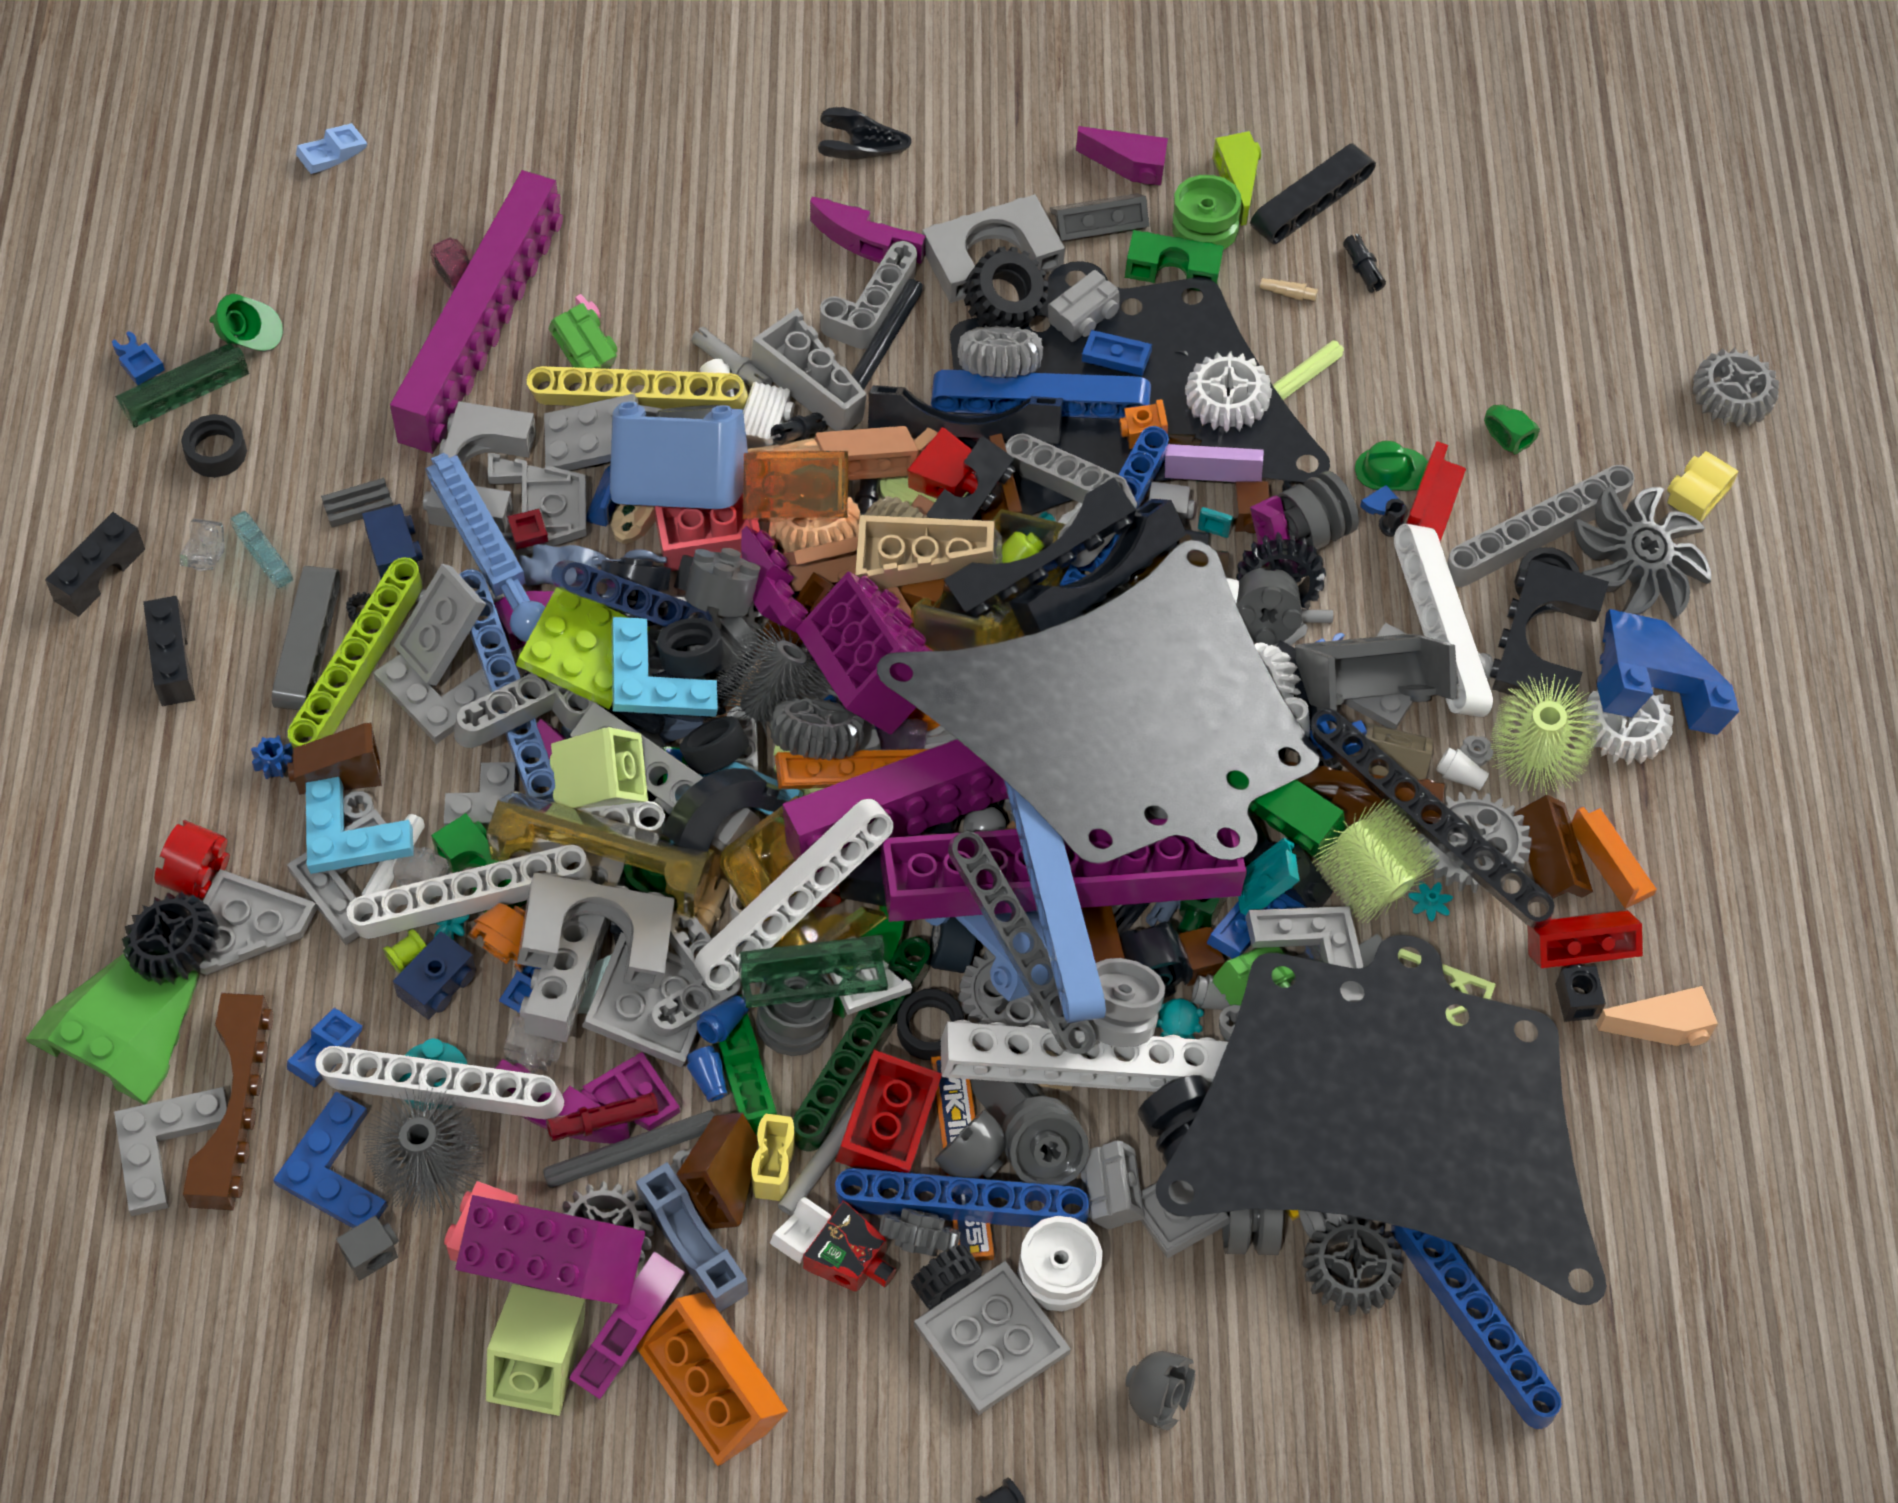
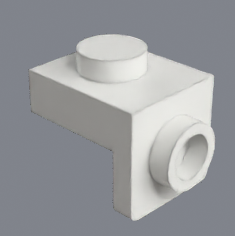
(800, 1229)

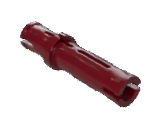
(596, 1118)

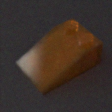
(795, 485)

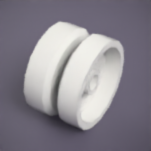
(1060, 1263)

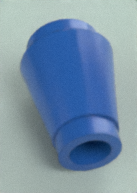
(721, 1019)
(708, 1073)

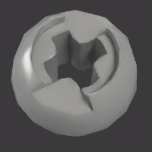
(984, 820)

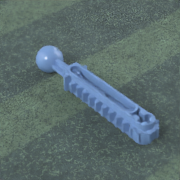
(484, 541)

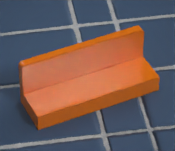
(1612, 857)

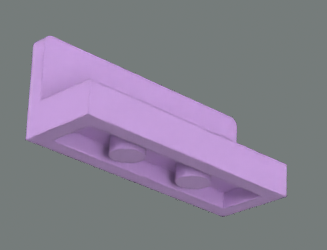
(1213, 463)

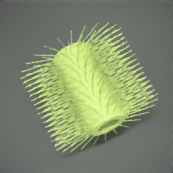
(1545, 733)
(1375, 861)

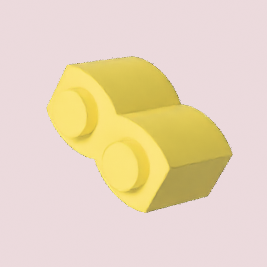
(1702, 485)
(773, 1157)

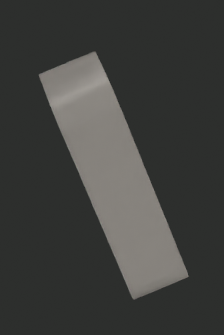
(859, 321)
(479, 722)

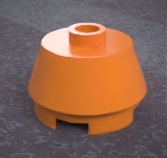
(501, 931)

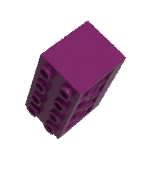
(850, 636)
(550, 1250)

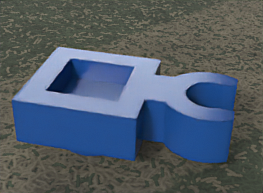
(137, 360)

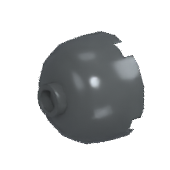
(974, 1149)
(1159, 1386)

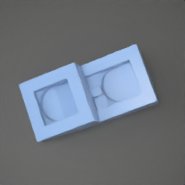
(336, 147)

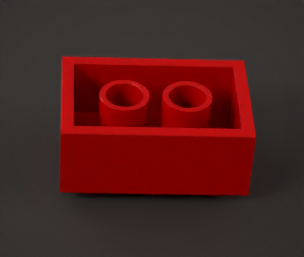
(888, 1115)

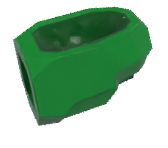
(1511, 428)

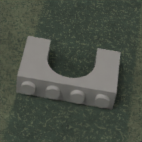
(1018, 222)
(481, 430)
(640, 915)

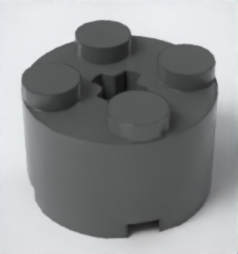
(722, 582)
(1269, 605)

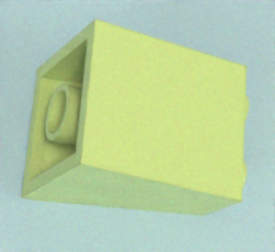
(599, 769)
(534, 1349)

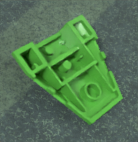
(119, 1026)

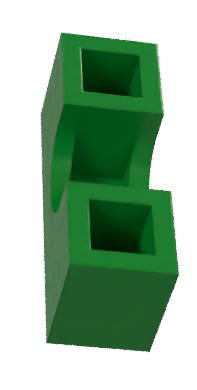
(1153, 252)
(465, 847)

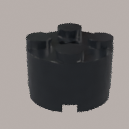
(1161, 951)

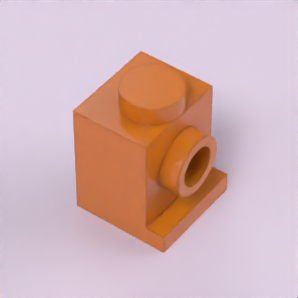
(1141, 417)

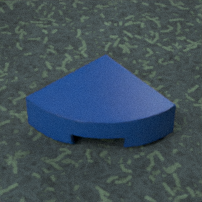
(1377, 501)

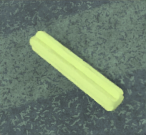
(1308, 369)

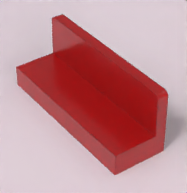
(1436, 492)

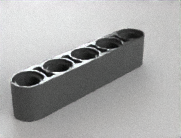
(306, 637)

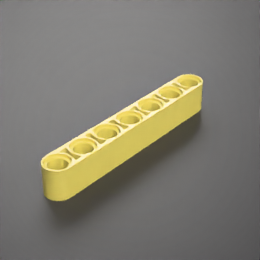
(625, 380)

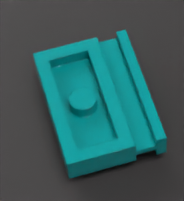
(1269, 877)

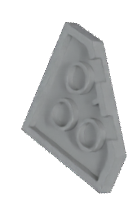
(252, 919)

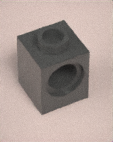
(368, 1247)

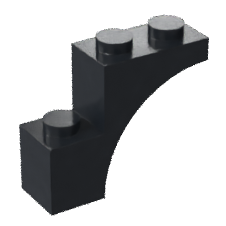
(1311, 889)

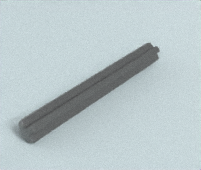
(627, 1150)

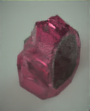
(449, 261)

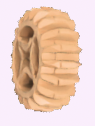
(810, 533)

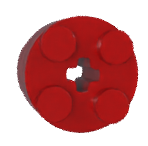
(191, 859)

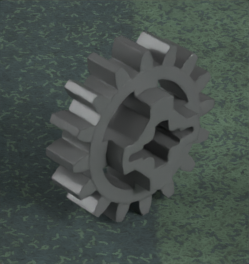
(919, 1232)

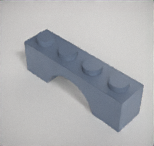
(683, 1228)

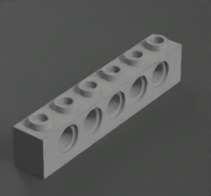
(679, 776)
(577, 954)

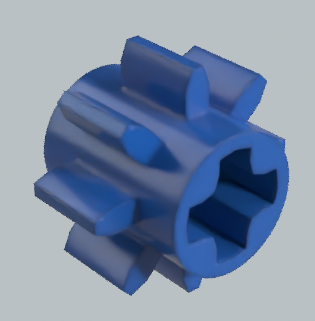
(272, 757)

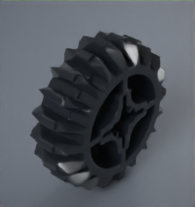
(1290, 557)
(171, 938)

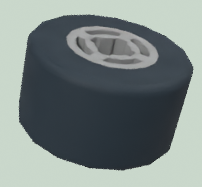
(951, 946)

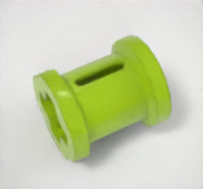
(404, 951)

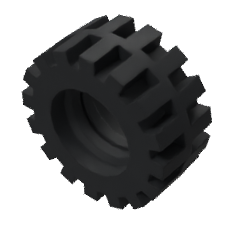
(946, 1276)

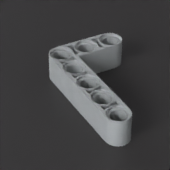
(1062, 474)

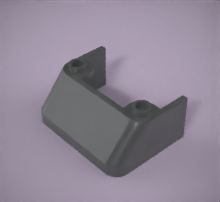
(1377, 667)

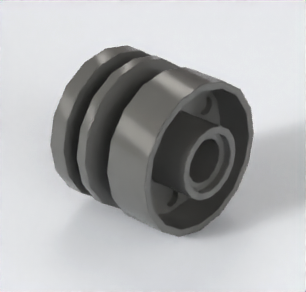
(1320, 510)
(795, 1026)

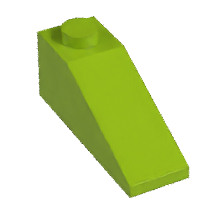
(1237, 161)

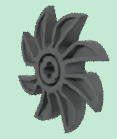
(1643, 550)

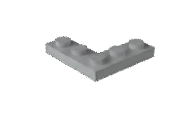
(422, 703)
(329, 889)
(1322, 926)
(139, 1137)

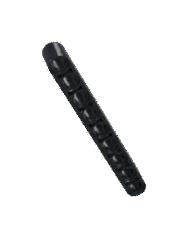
(1436, 833)

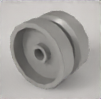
(1131, 1001)

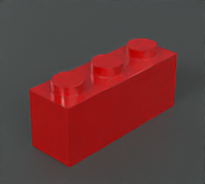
(1586, 939)

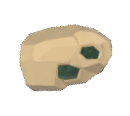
(632, 522)

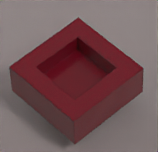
(527, 529)

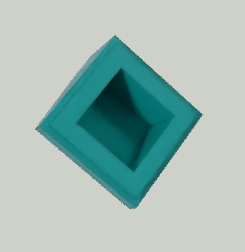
(1215, 522)

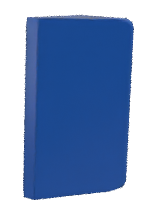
(602, 506)

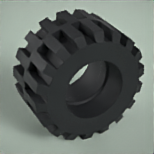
(1016, 270)

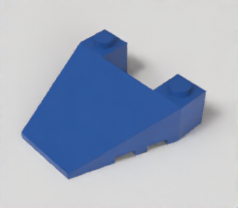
(1651, 654)

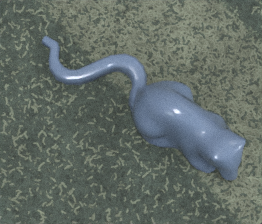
(539, 567)

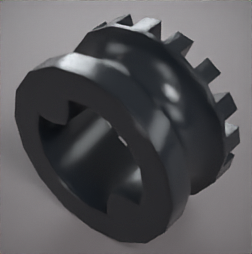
(355, 601)

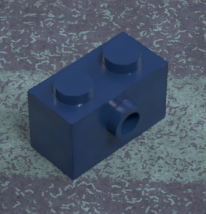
(390, 537)
(435, 976)

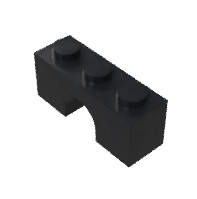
(989, 467)
(77, 577)
(167, 650)

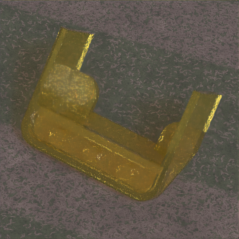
(760, 858)

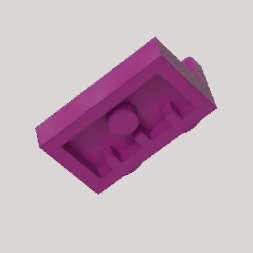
(1269, 519)

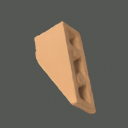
(1664, 1019)

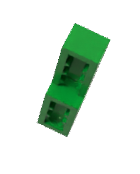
(746, 1073)

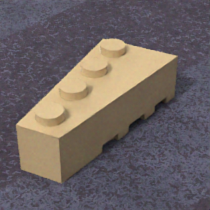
(919, 549)

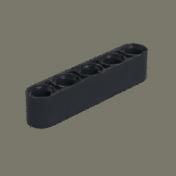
(1313, 193)

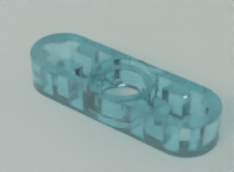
(261, 549)

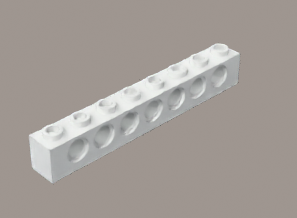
(1103, 1070)

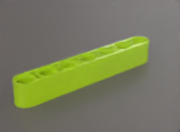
(357, 643)

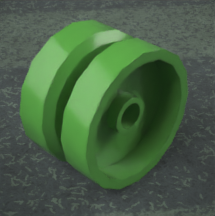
(1207, 210)

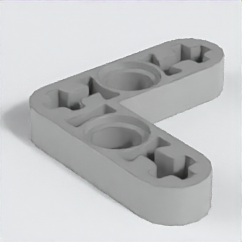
(699, 987)

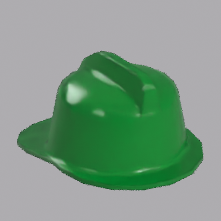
(247, 323)
(1391, 466)

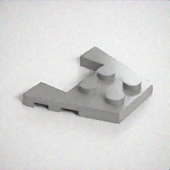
(552, 490)

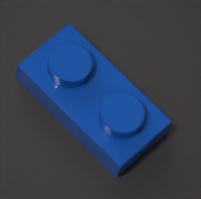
(1116, 352)

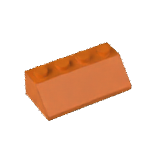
(710, 1377)

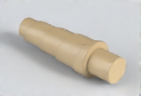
(1289, 289)

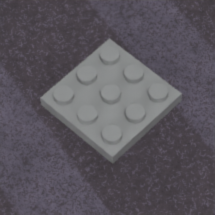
(624, 1009)
(991, 1337)

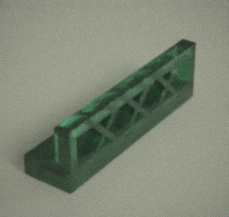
(183, 384)
(838, 956)

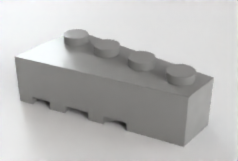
(800, 362)

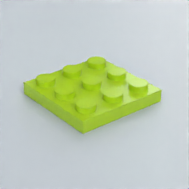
(573, 647)

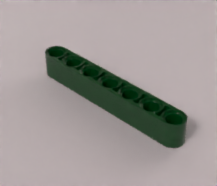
(856, 1057)

